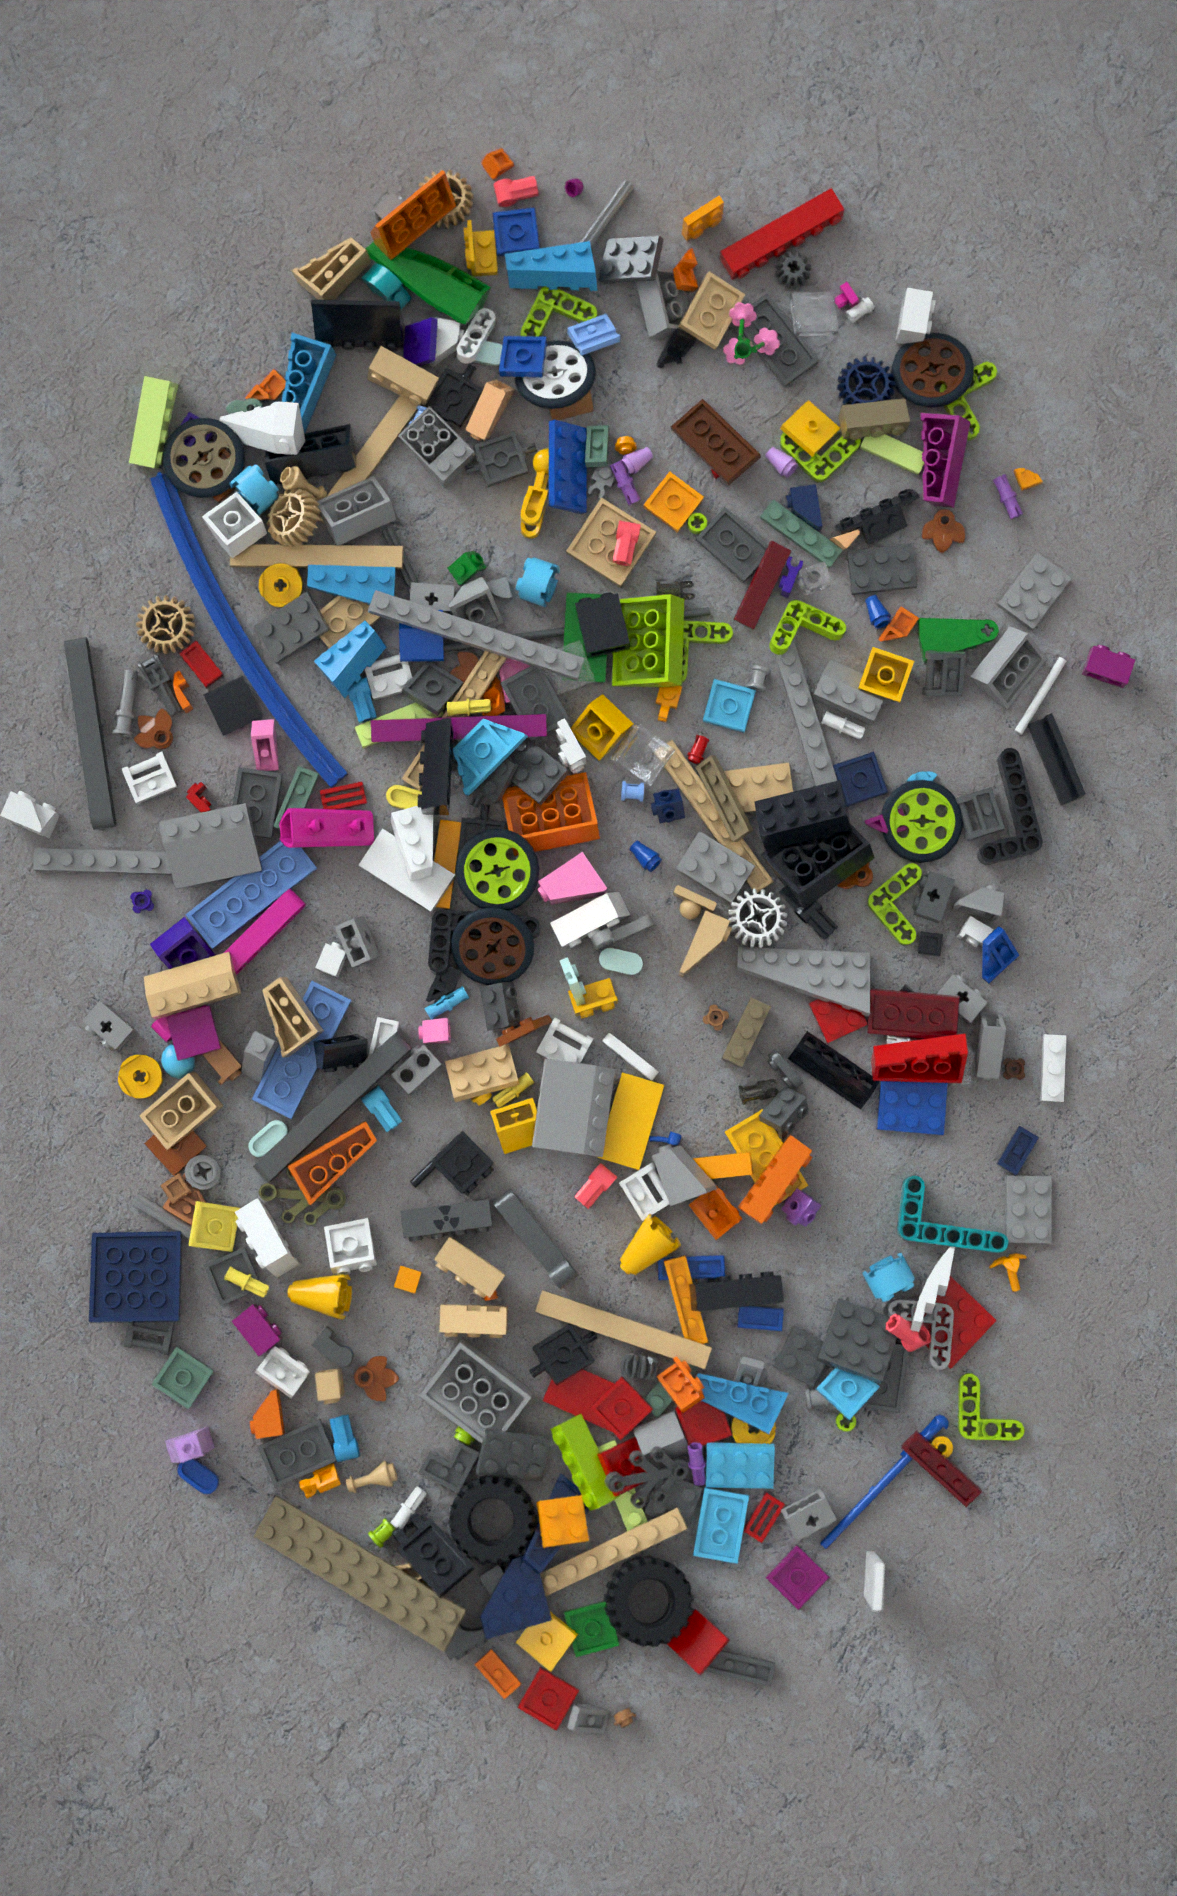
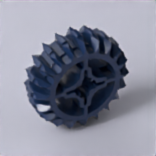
(857, 372)

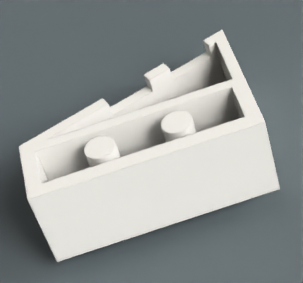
(414, 840)
(590, 919)
(265, 1238)

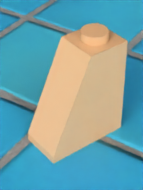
(489, 409)

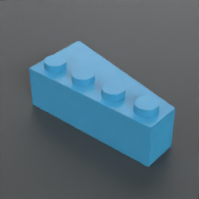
(553, 267)
(307, 374)

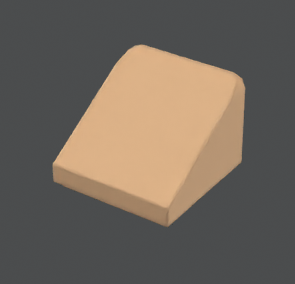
(845, 540)

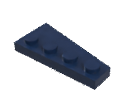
(535, 1554)

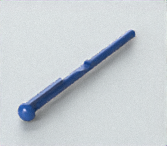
(928, 1432)

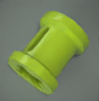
(382, 1533)

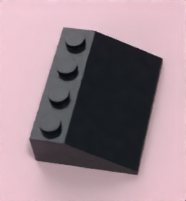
(358, 324)
(819, 864)

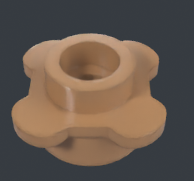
(709, 1018)
(624, 1718)

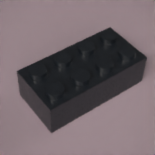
(802, 815)

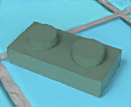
(597, 446)

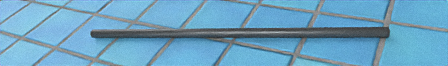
(557, 632)

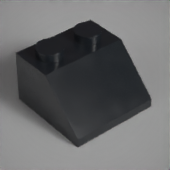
(340, 1051)

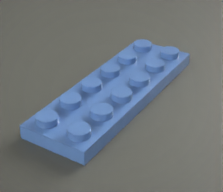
(250, 894)
(290, 1077)

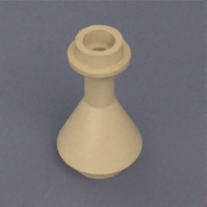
(294, 479)
(382, 1475)

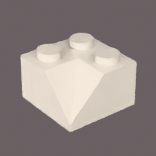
(915, 316)
(235, 525)
(24, 812)

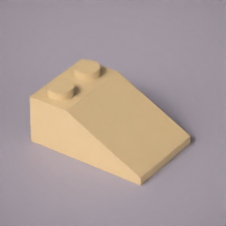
(707, 938)
(181, 1110)

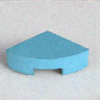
(924, 775)

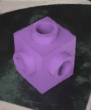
(800, 1208)

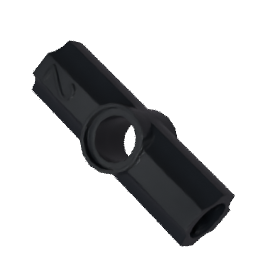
(811, 915)

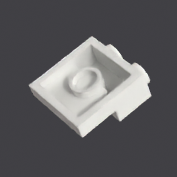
(570, 753)
(350, 1246)

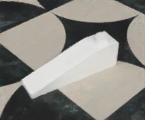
(269, 428)

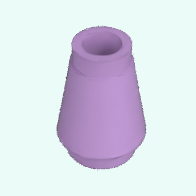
(636, 460)
(782, 462)

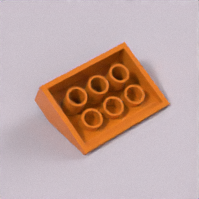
(414, 216)
(560, 821)

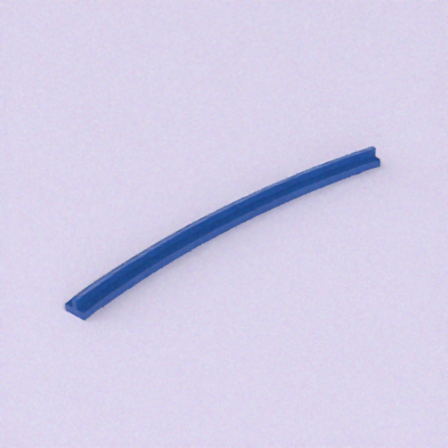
(236, 638)

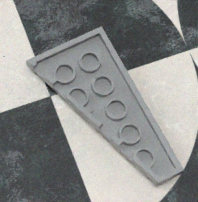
(816, 973)

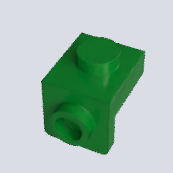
(466, 567)

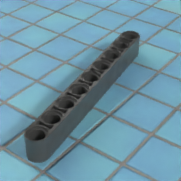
(90, 733)
(332, 1107)

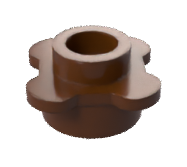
(1018, 1073)

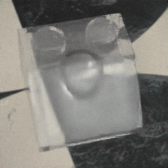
(642, 754)

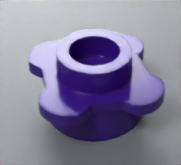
(137, 897)

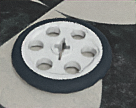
(572, 392)

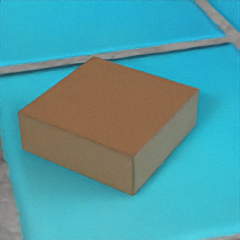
(175, 1188)

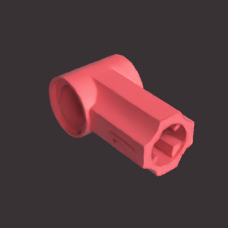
(510, 191)
(626, 538)
(598, 1182)
(910, 1339)

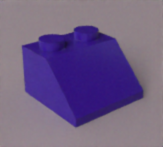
(181, 945)

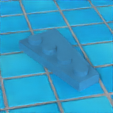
(352, 581)
(745, 1402)

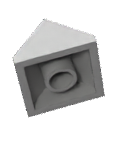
(661, 1432)

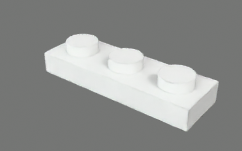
(1053, 1068)

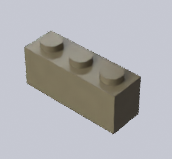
(874, 419)
(746, 1032)

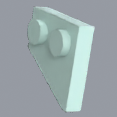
(577, 988)

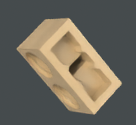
(330, 1385)

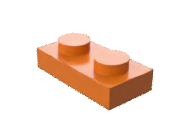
(498, 1673)

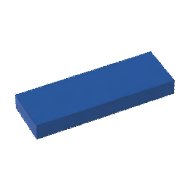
(698, 1266)

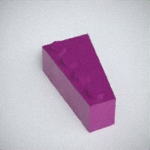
(943, 456)

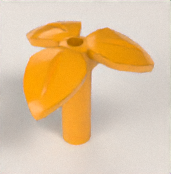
(1012, 1264)

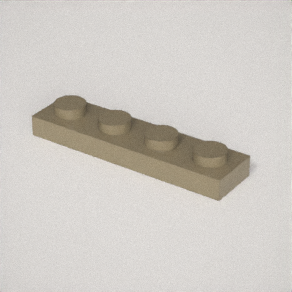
(724, 798)

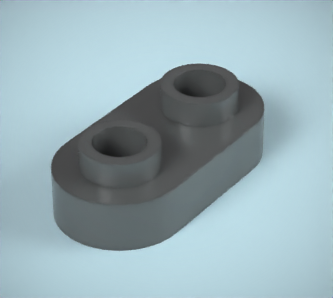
(790, 1078)

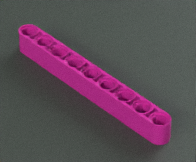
(252, 942)

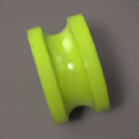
(701, 517)
(851, 1425)

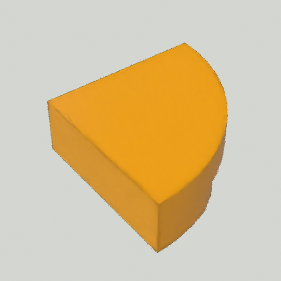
(1027, 478)

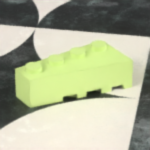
(153, 422)

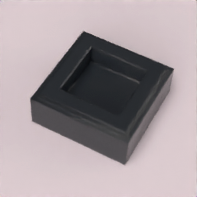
(930, 943)

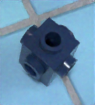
(668, 805)

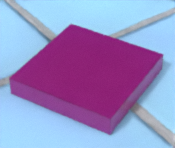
(194, 1033)
(797, 1577)

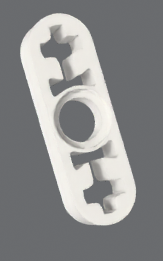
(475, 344)
(630, 1056)

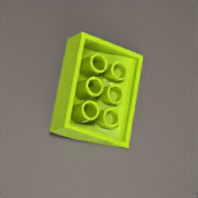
(655, 641)

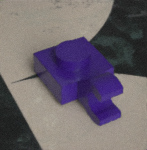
(787, 582)

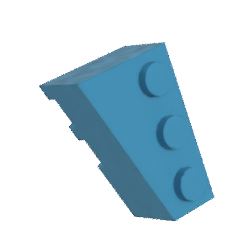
(350, 656)

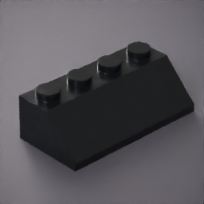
(321, 454)
(437, 767)

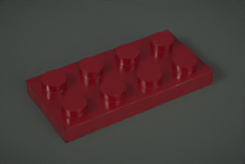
(912, 1014)

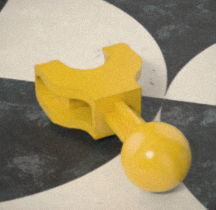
(536, 496)

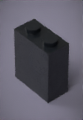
(602, 625)

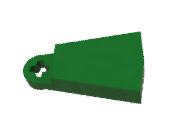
(953, 634)

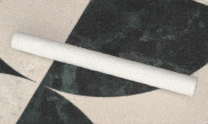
(1040, 696)

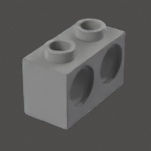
(420, 1074)

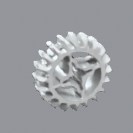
(765, 913)

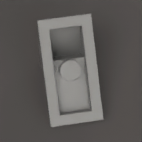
(748, 1371)
(588, 1718)

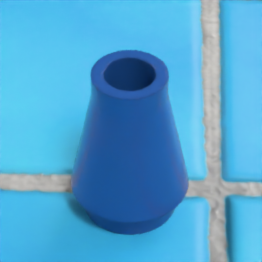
(877, 612)
(647, 857)

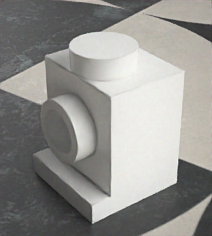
(974, 932)

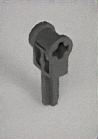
(158, 679)

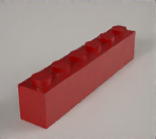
(782, 234)

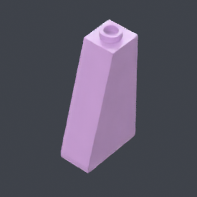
(190, 1445)

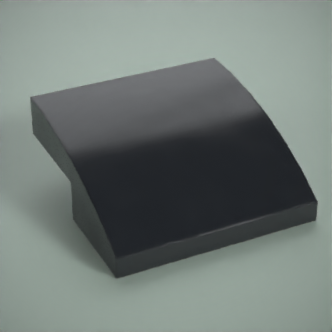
(233, 705)

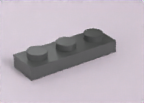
(743, 1667)

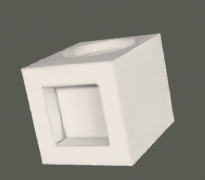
(332, 959)

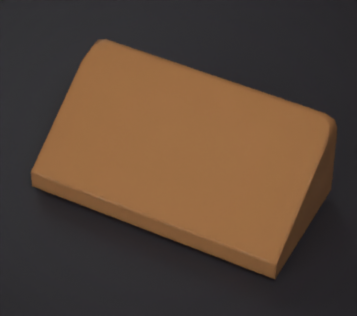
(581, 407)

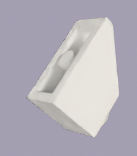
(448, 337)

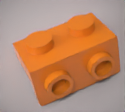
(715, 1212)
(681, 1385)

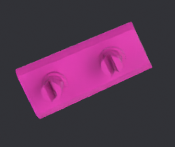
(326, 828)

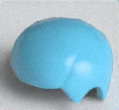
(173, 1067)

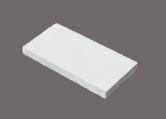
(387, 864)
(874, 1580)

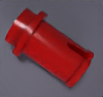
(698, 749)

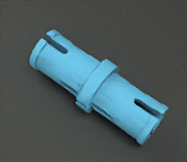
(446, 1003)

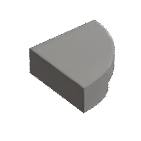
(500, 588)

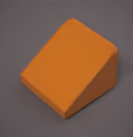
(497, 163)

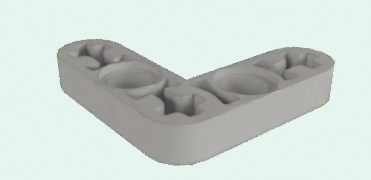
(607, 937)
(931, 1318)

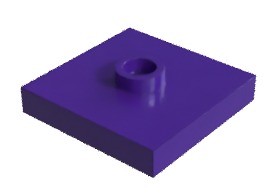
(421, 342)

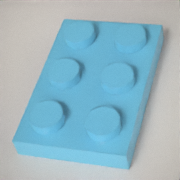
(740, 1465)
(720, 1525)

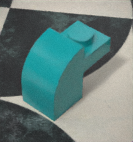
(386, 284)

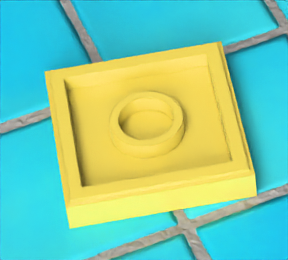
(213, 1226)

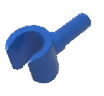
(673, 1139)

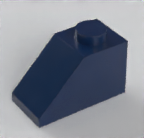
(805, 505)

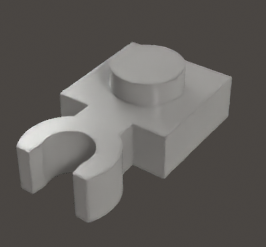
(603, 478)

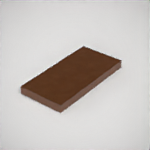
(715, 442)

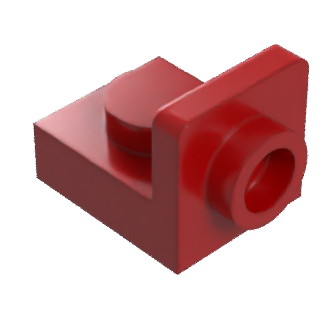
(194, 792)

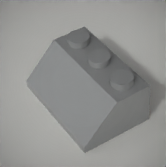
(662, 304)
(356, 510)
(1009, 666)
(840, 691)

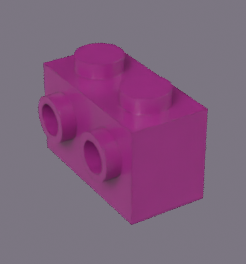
(1108, 666)
(258, 1329)

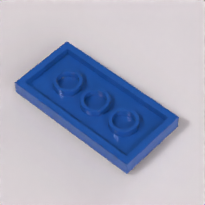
(567, 467)

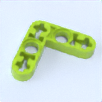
(550, 306)
(984, 380)
(816, 461)
(803, 619)
(694, 639)
(888, 906)
(980, 1423)

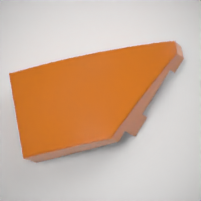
(684, 273)
(270, 388)
(900, 625)
(179, 685)
(496, 696)

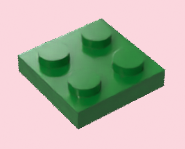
(592, 1629)

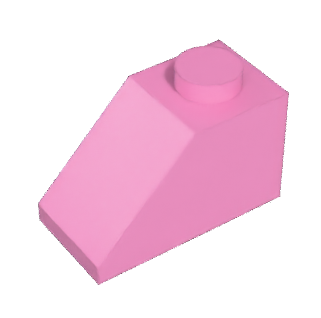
(265, 745)
(435, 1031)

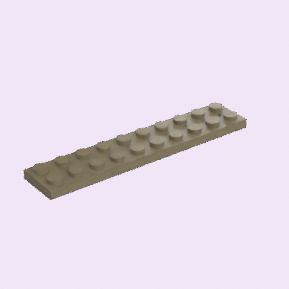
(360, 1573)

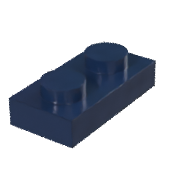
(1017, 1150)

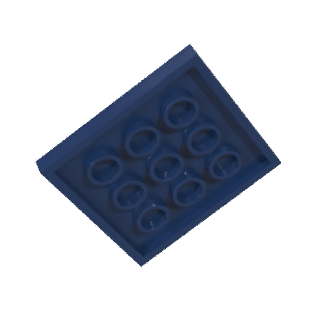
(135, 1277)

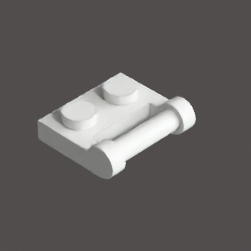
(388, 683)
(151, 784)
(558, 1050)
(639, 1193)

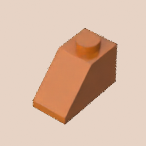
(269, 1417)

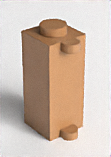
(224, 1063)

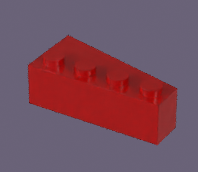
(921, 1060)

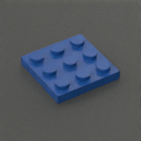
(912, 1107)

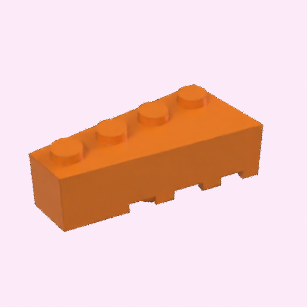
(324, 1165)
(775, 1179)

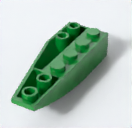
(436, 282)

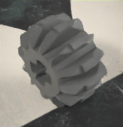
(801, 272)
(639, 1367)

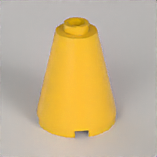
(648, 1246)
(323, 1294)

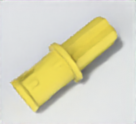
(468, 707)
(509, 1093)
(246, 1282)

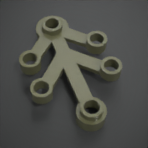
(301, 1205)

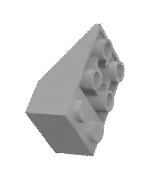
(437, 446)

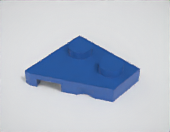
(996, 954)

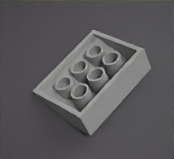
(210, 846)
(573, 1107)
(476, 1392)

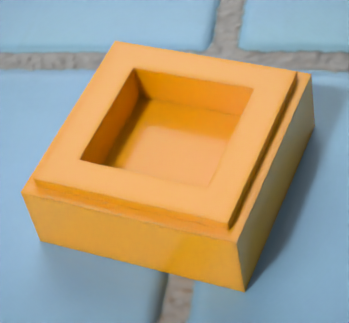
(407, 1279)

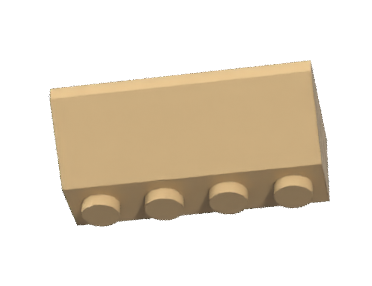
(191, 986)

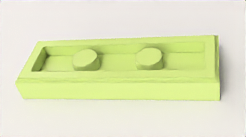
(894, 452)

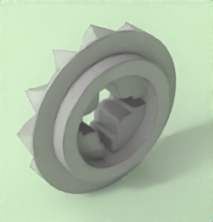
(205, 1163)

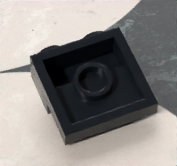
(463, 1163)

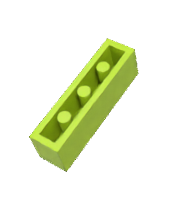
(581, 1457)

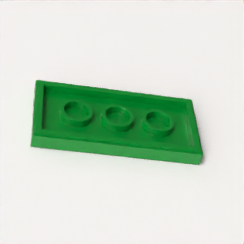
(573, 633)

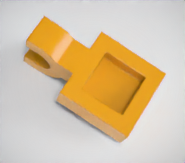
(668, 698)
(323, 1480)

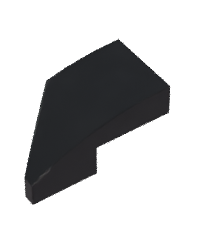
(676, 347)
(443, 984)

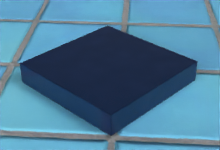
(860, 779)

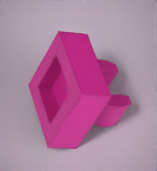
(846, 297)

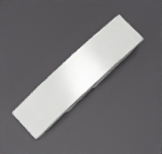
(935, 1285)

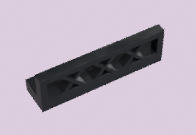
(1056, 759)
(832, 1073)

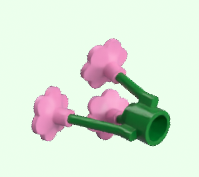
(741, 347)

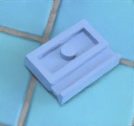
(593, 334)

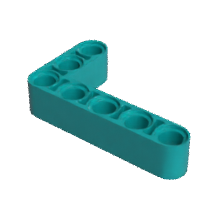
(941, 1230)

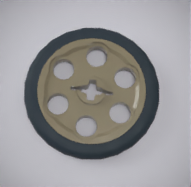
(207, 486)

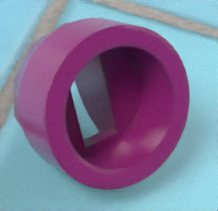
(574, 187)

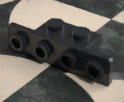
(881, 519)

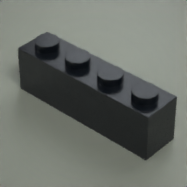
(736, 1292)

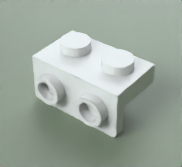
(283, 1371)

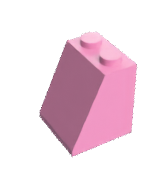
(572, 882)

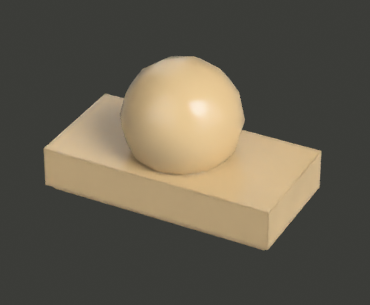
(692, 903)

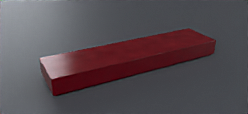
(762, 585)
(941, 1468)

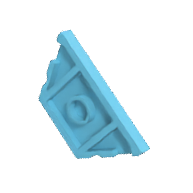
(484, 751)

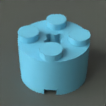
(255, 489)
(538, 581)
(889, 1277)

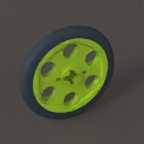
(951, 822)
(526, 860)

